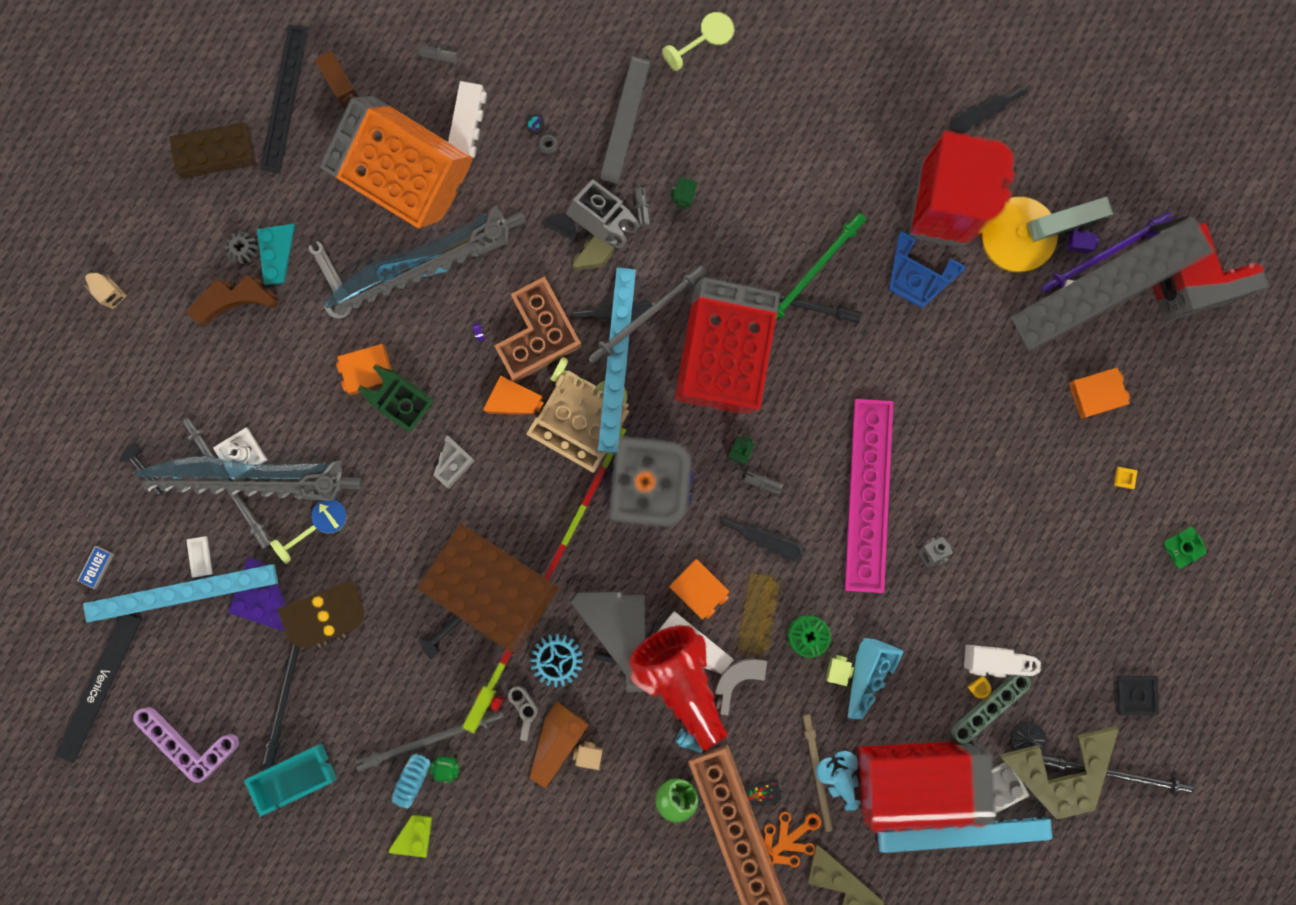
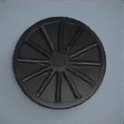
(1028, 735)

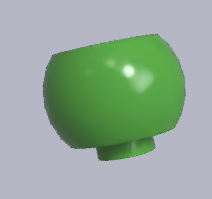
(680, 803)

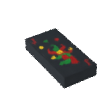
(763, 792)

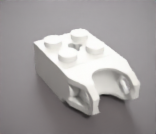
(998, 661)

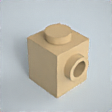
(588, 755)

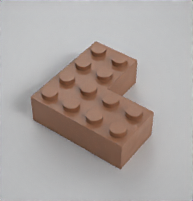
(547, 335)

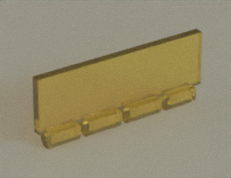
(755, 617)

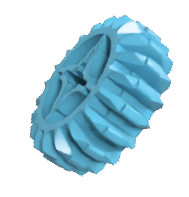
(561, 676)
(411, 781)

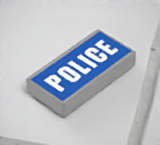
(95, 567)

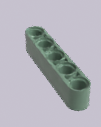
(1069, 219)
(999, 706)

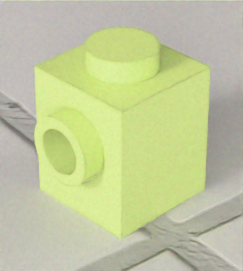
(839, 670)

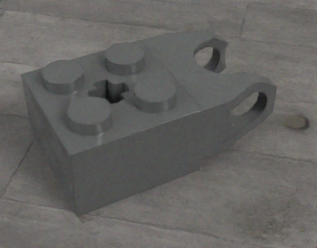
(602, 214)

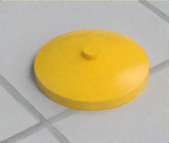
(1009, 240)

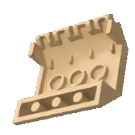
(573, 421)

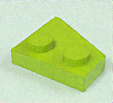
(414, 837)

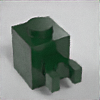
(741, 450)

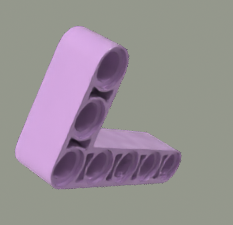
(182, 747)

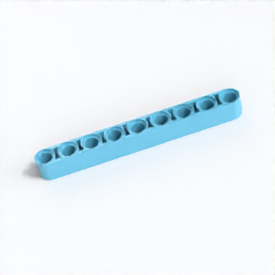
(997, 833)

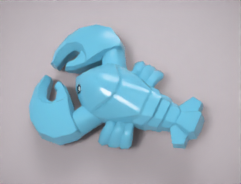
(841, 779)

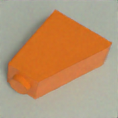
(512, 399)

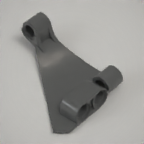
(617, 623)

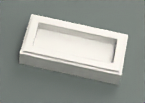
(199, 556)

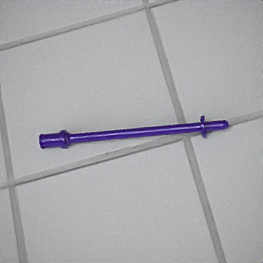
(1059, 280)

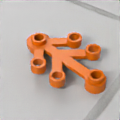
(786, 842)

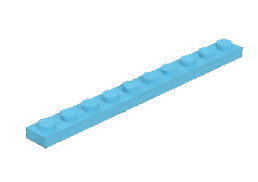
(616, 362)
(180, 593)

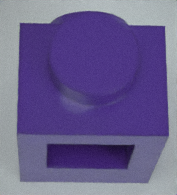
(1082, 241)

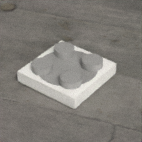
(1007, 787)

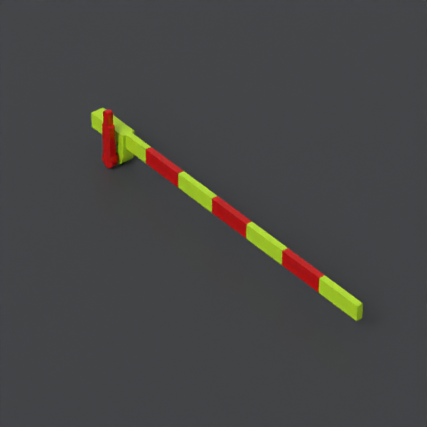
(487, 694)

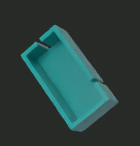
(290, 779)

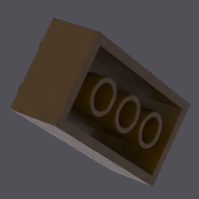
(212, 150)

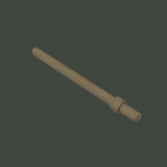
(810, 735)

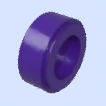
(478, 332)

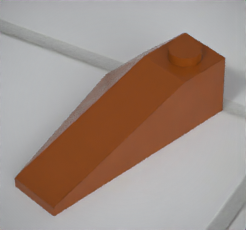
(558, 737)

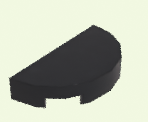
(561, 225)

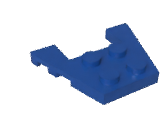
(916, 281)

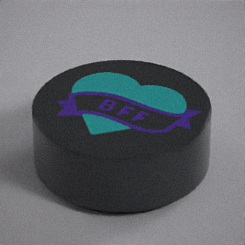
(535, 124)

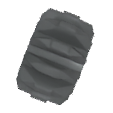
(245, 252)

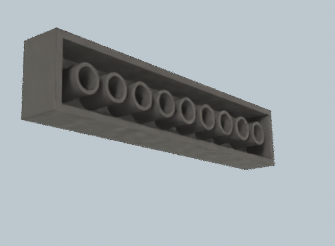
(1113, 283)

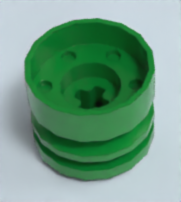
(797, 640)

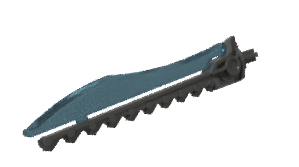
(483, 239)
(311, 487)

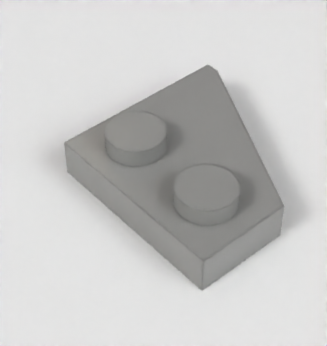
(452, 463)

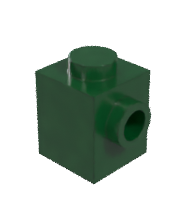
(683, 193)

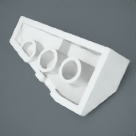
(716, 658)

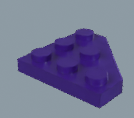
(259, 603)

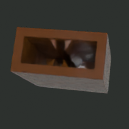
(336, 78)

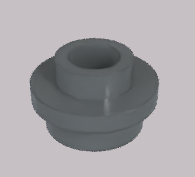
(548, 138)

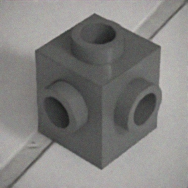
(936, 552)

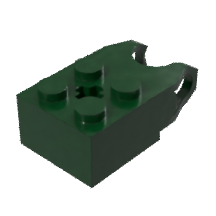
(391, 394)

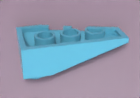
(871, 667)

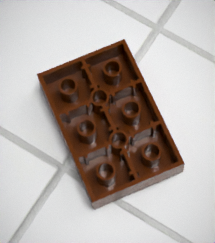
(488, 588)

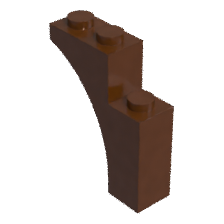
(222, 296)

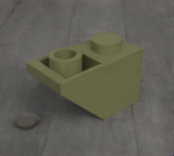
(594, 255)

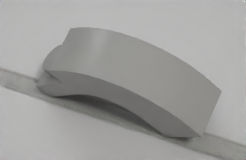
(733, 675)

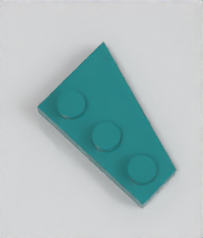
(275, 252)

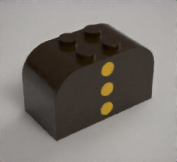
(323, 616)

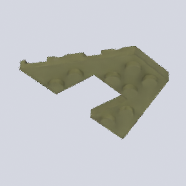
(1070, 793)
(832, 875)

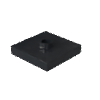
(1137, 695)

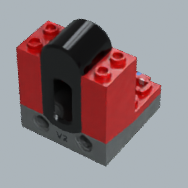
(1204, 283)

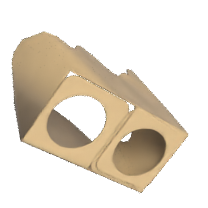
(102, 288)

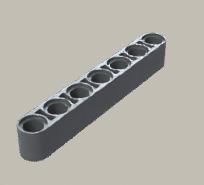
(625, 119)

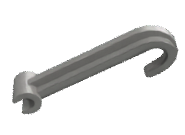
(330, 274)

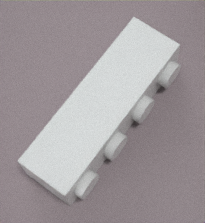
(466, 117)

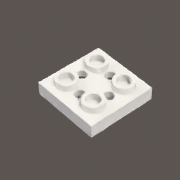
(228, 451)

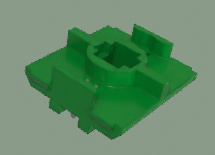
(1178, 555)

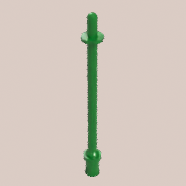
(849, 230)

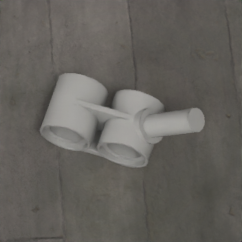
(520, 704)

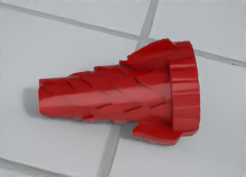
(673, 666)

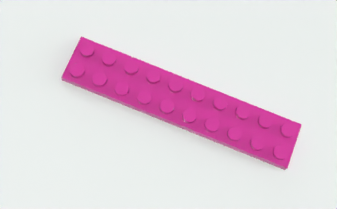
(869, 496)

